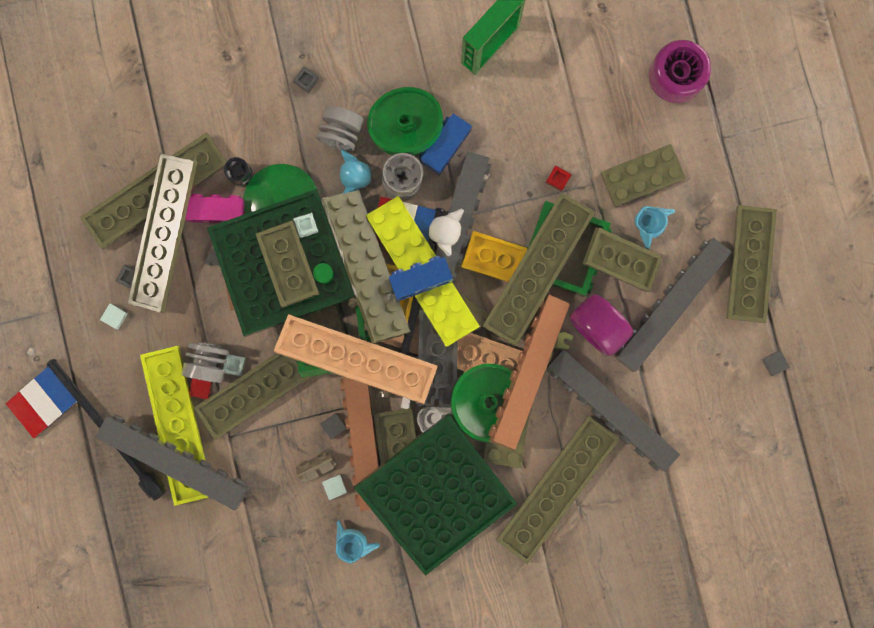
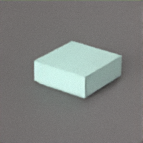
(305, 225)
(113, 316)
(234, 365)
(334, 487)

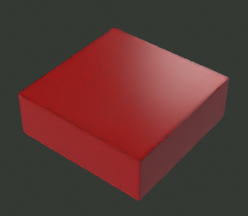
(558, 178)
(200, 388)

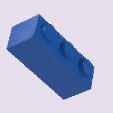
(451, 138)
(420, 278)

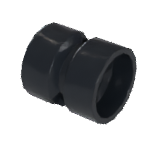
(238, 171)

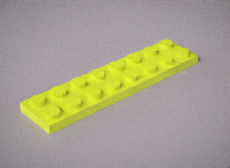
(407, 247)
(173, 411)

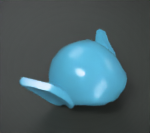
(354, 173)
(652, 222)
(352, 544)

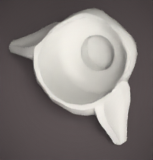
(446, 230)
(430, 415)

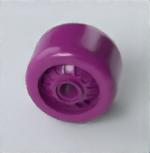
(689, 61)
(601, 324)

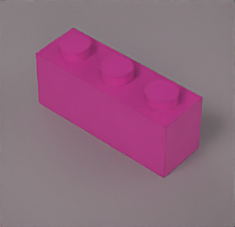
(213, 208)

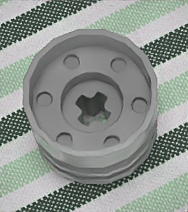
(338, 132)
(398, 166)
(205, 362)

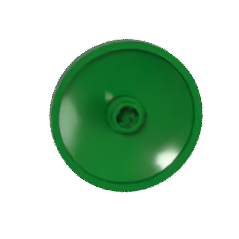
(405, 121)
(275, 185)
(477, 399)

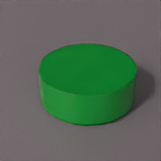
(323, 273)

